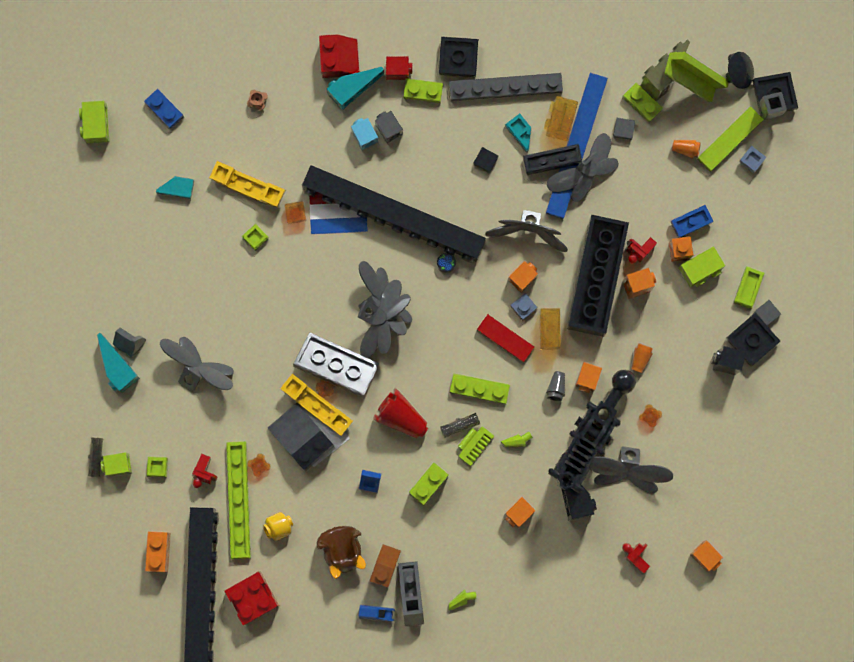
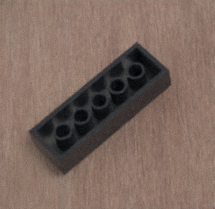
(597, 275)

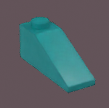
(351, 86)
(116, 368)

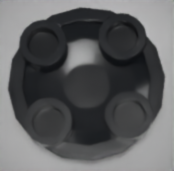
(740, 70)

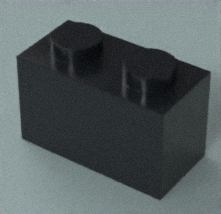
(728, 360)

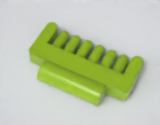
(469, 442)

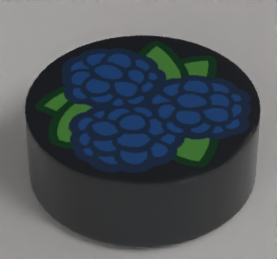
(446, 262)

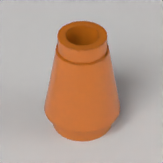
(687, 147)
(641, 357)

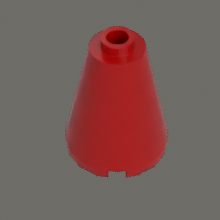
(401, 415)

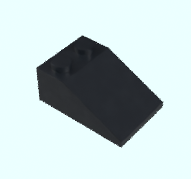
(301, 437)
(578, 504)

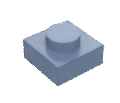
(752, 159)
(523, 306)

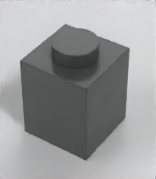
(772, 105)
(388, 126)

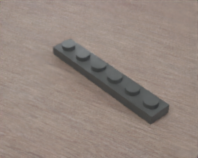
(505, 86)

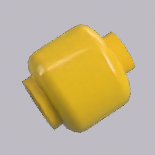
(278, 526)

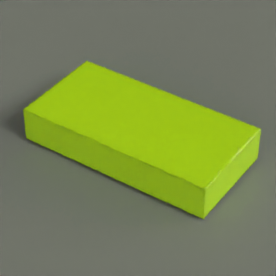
(748, 287)

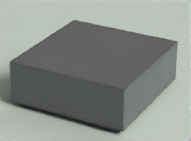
(624, 128)
(767, 312)

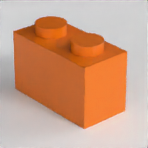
(639, 283)
(157, 551)

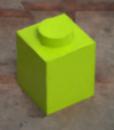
(116, 464)

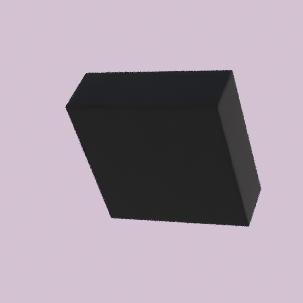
(485, 159)

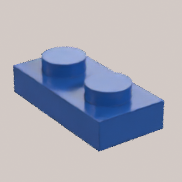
(163, 108)
(692, 221)

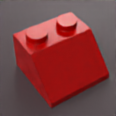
(338, 55)

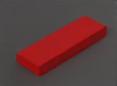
(505, 338)

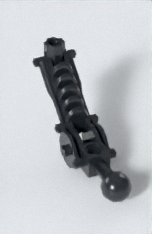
(577, 458)

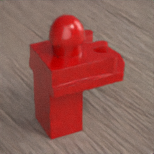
(639, 252)
(200, 473)
(634, 558)

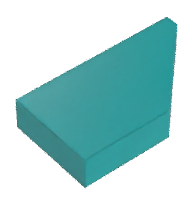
(520, 131)
(177, 187)

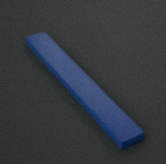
(579, 135)

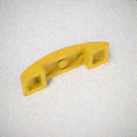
(247, 185)
(316, 405)

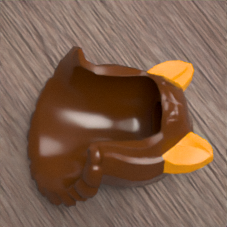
(341, 549)

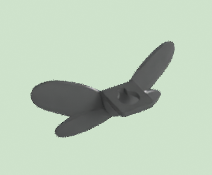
(582, 176)
(543, 232)
(376, 284)
(379, 332)
(187, 354)
(642, 476)

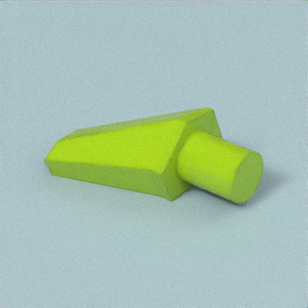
(517, 440)
(461, 599)

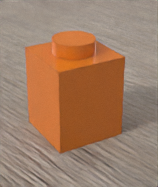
(681, 249)
(523, 276)
(588, 377)
(519, 513)
(707, 556)

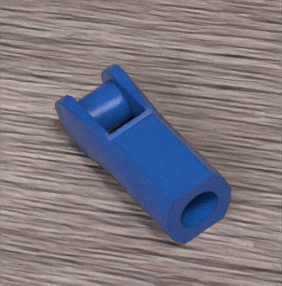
(372, 613)

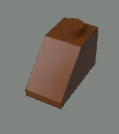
(385, 565)

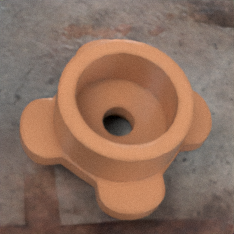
(252, 99)

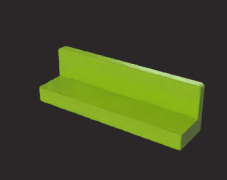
(694, 75)

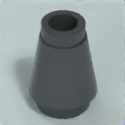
(556, 388)

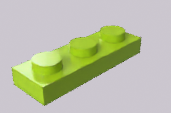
(479, 388)

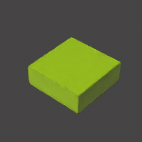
(255, 237)
(157, 466)

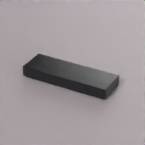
(552, 159)

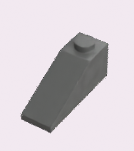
(411, 593)

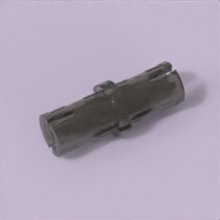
(460, 425)
(95, 457)

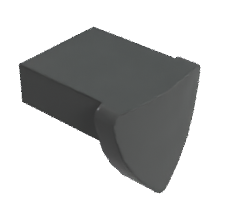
(128, 342)

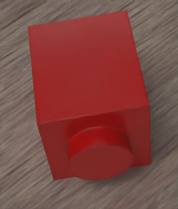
(398, 67)

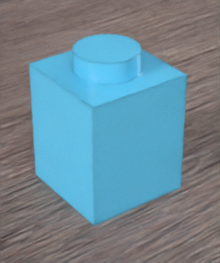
(364, 133)

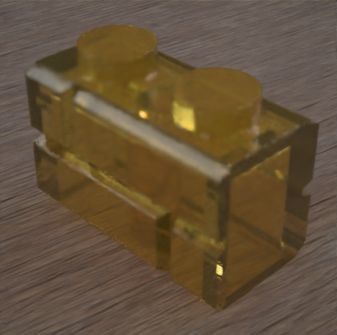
(562, 118)
(550, 329)

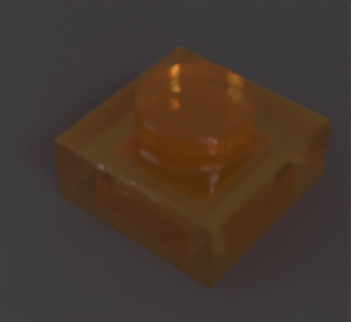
(295, 212)

